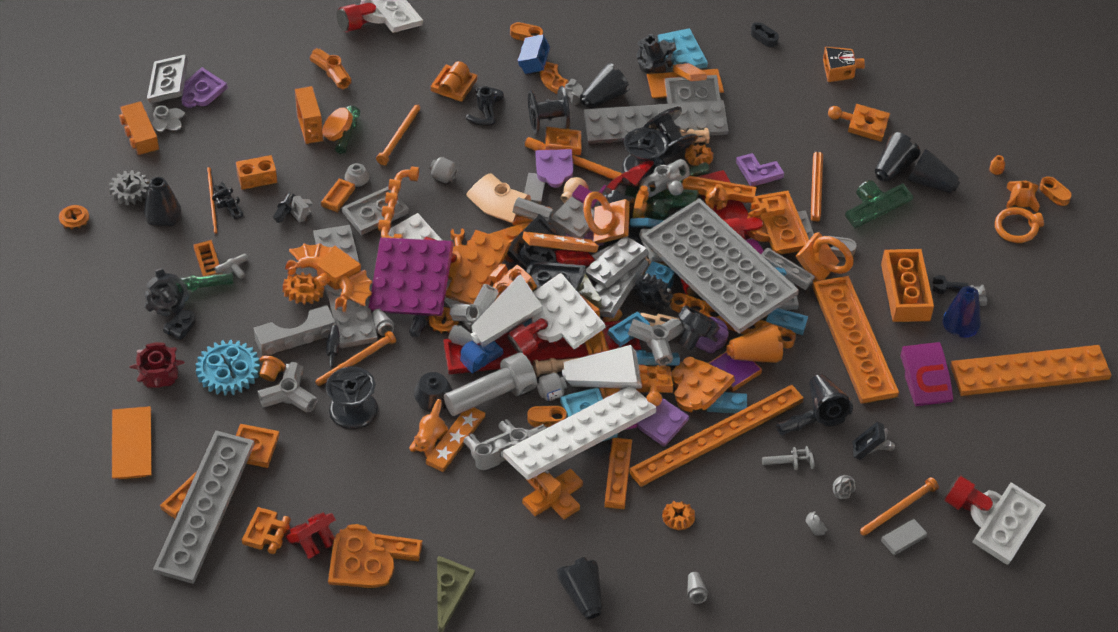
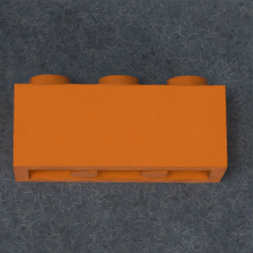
(138, 128)

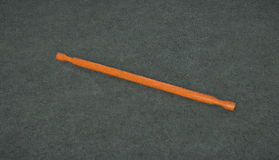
(212, 202)

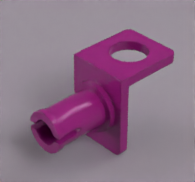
(581, 192)

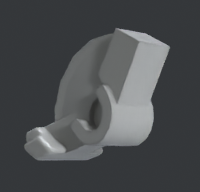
(574, 91)

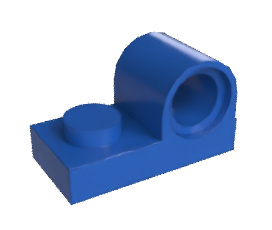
(476, 357)

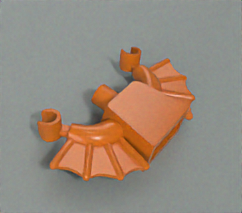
(334, 269)

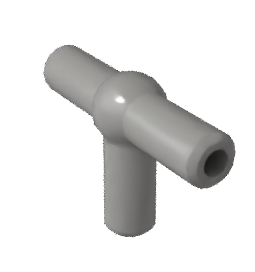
(233, 264)

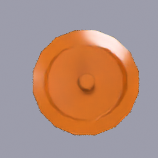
(271, 367)

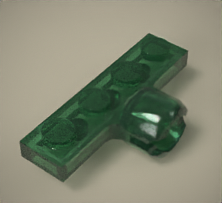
(876, 202)
(660, 203)

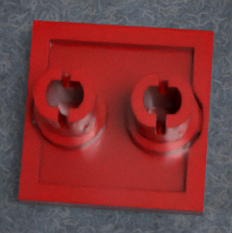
(303, 532)

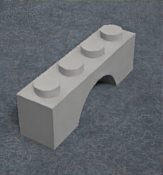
(276, 339)

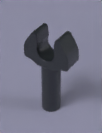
(944, 284)

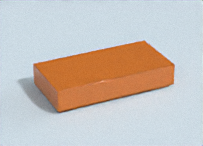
(338, 195)

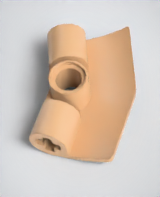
(495, 197)

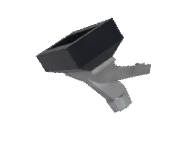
(872, 440)

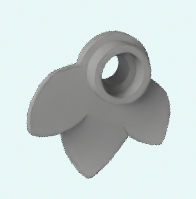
(167, 119)

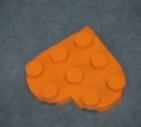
(699, 384)
(358, 560)

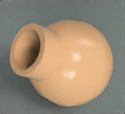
(570, 187)

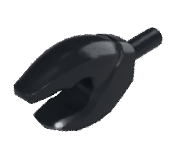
(333, 344)

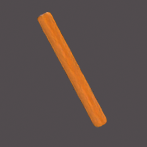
(816, 196)

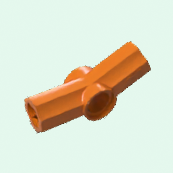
(332, 66)

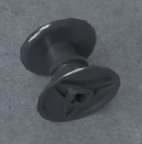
(548, 109)
(665, 123)
(644, 145)
(352, 397)

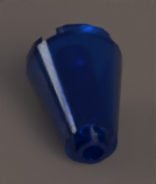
(963, 313)

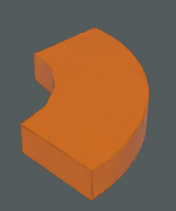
(551, 77)

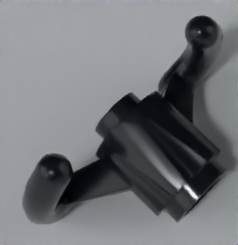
(486, 100)

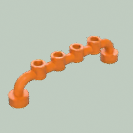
(392, 198)

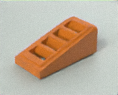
(204, 247)
(547, 486)

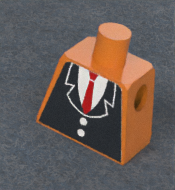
(841, 63)

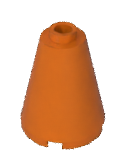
(757, 346)

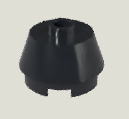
(430, 389)

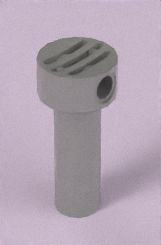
(514, 376)

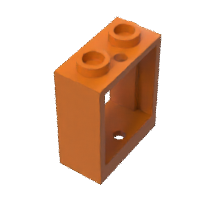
(308, 115)

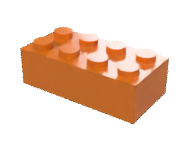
(907, 285)

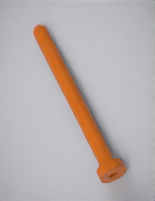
(383, 158)
(389, 338)
(930, 485)

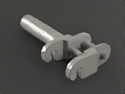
(791, 458)

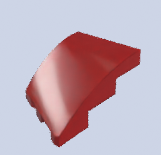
(631, 176)

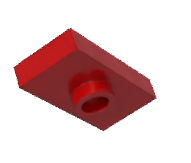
(574, 257)

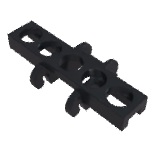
(227, 201)

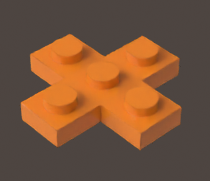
(564, 505)

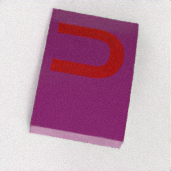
(927, 374)

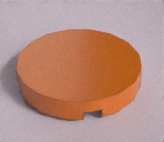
(337, 123)

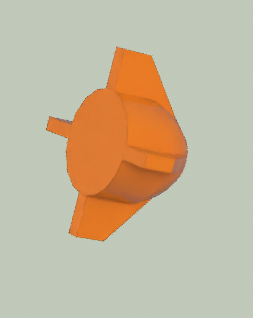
(1023, 194)

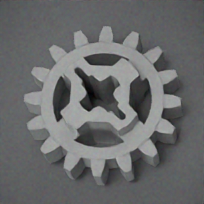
(129, 187)

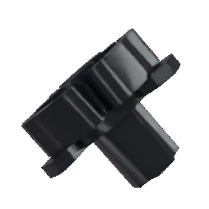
(654, 53)
(165, 293)
(695, 326)

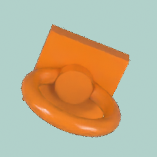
(610, 219)
(819, 258)

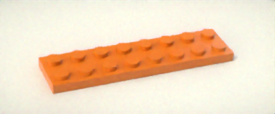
(855, 340)
(1030, 370)

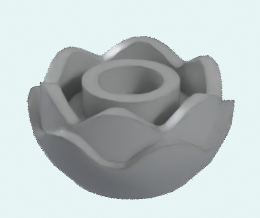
(843, 487)
(815, 524)

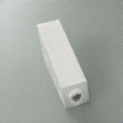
(506, 312)
(605, 370)

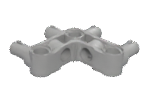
(490, 452)

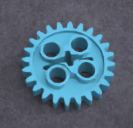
(217, 375)

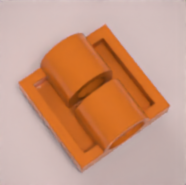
(454, 81)

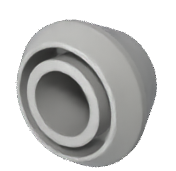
(357, 175)

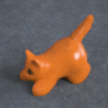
(430, 429)

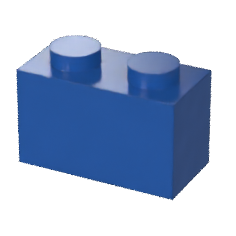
(534, 54)

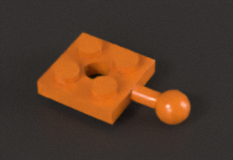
(860, 115)
(655, 380)

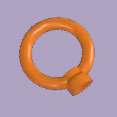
(1035, 221)

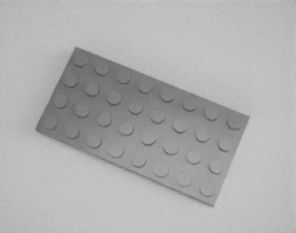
(719, 265)

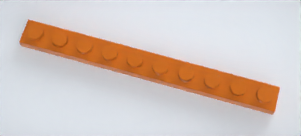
(715, 435)

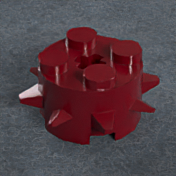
(157, 365)

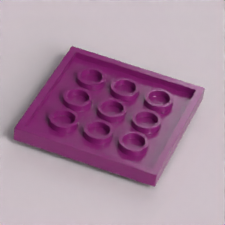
(411, 276)

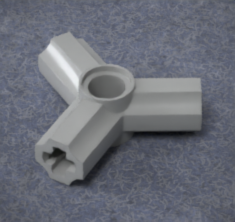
(473, 312)
(657, 337)
(289, 390)

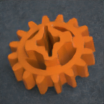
(302, 288)

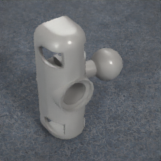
(666, 177)

